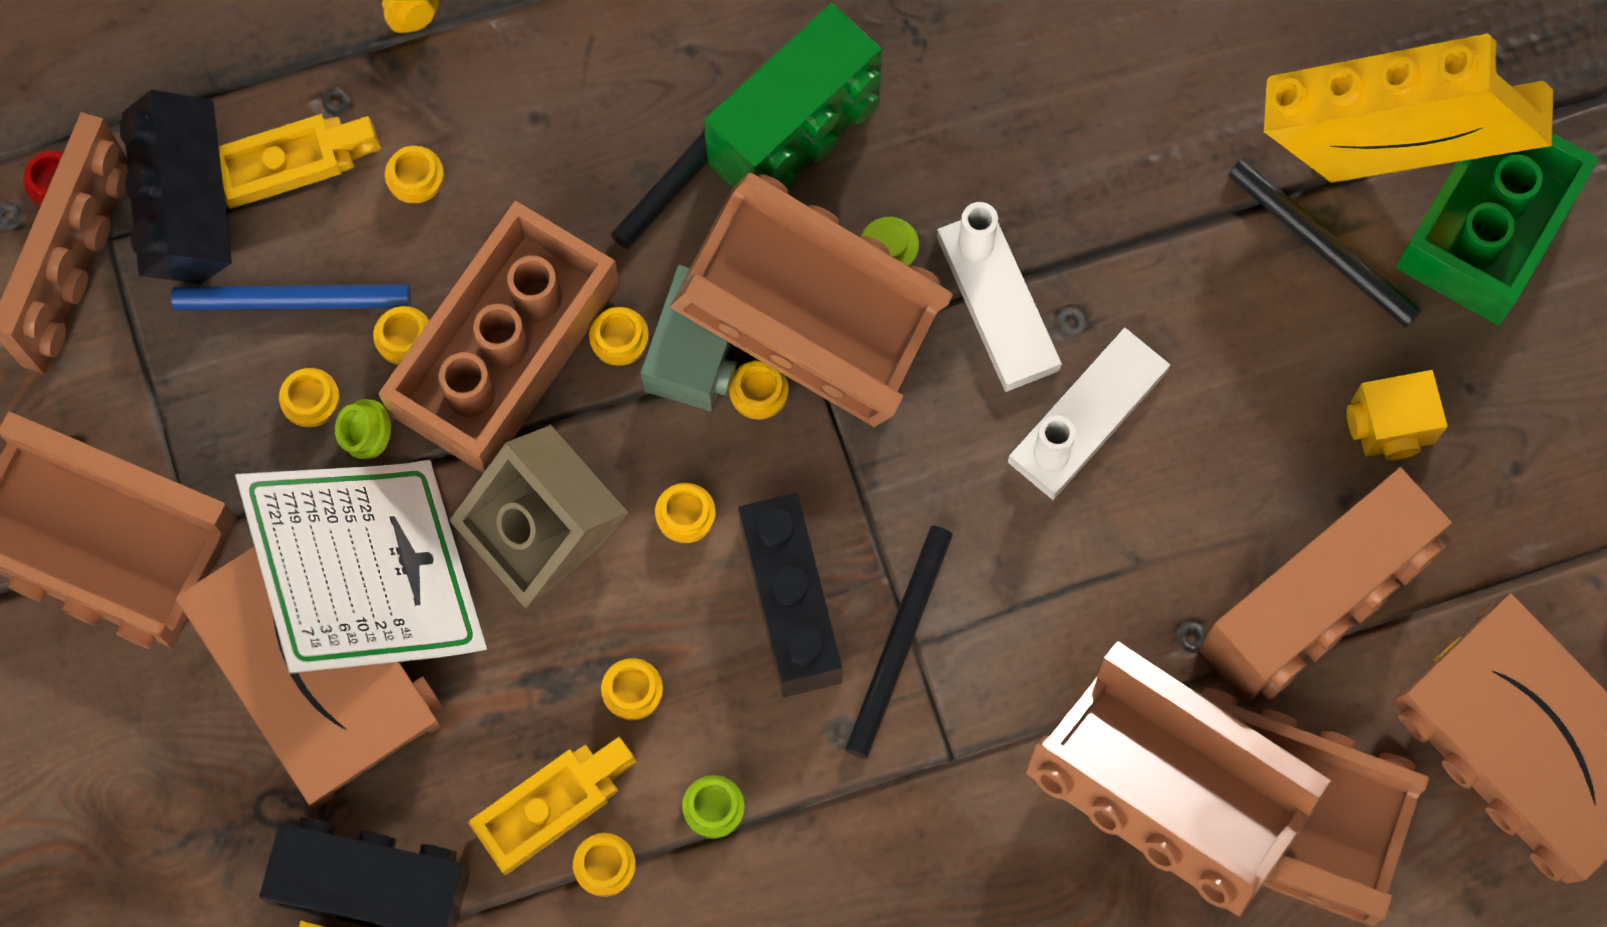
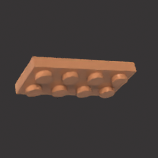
(61, 244)

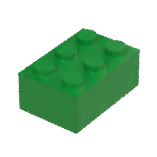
(797, 102)
(1495, 225)

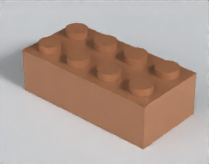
(500, 337)
(1315, 594)

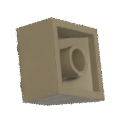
(537, 514)

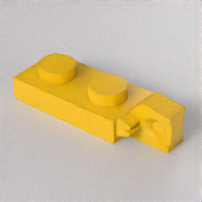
(292, 157)
(550, 803)

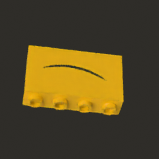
(1406, 110)

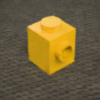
(1397, 415)

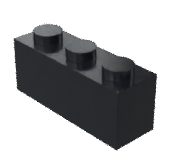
(175, 187)
(790, 595)
(363, 878)

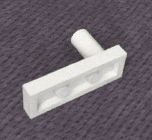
(998, 297)
(1088, 413)

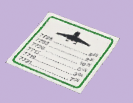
(360, 565)

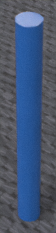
(290, 297)

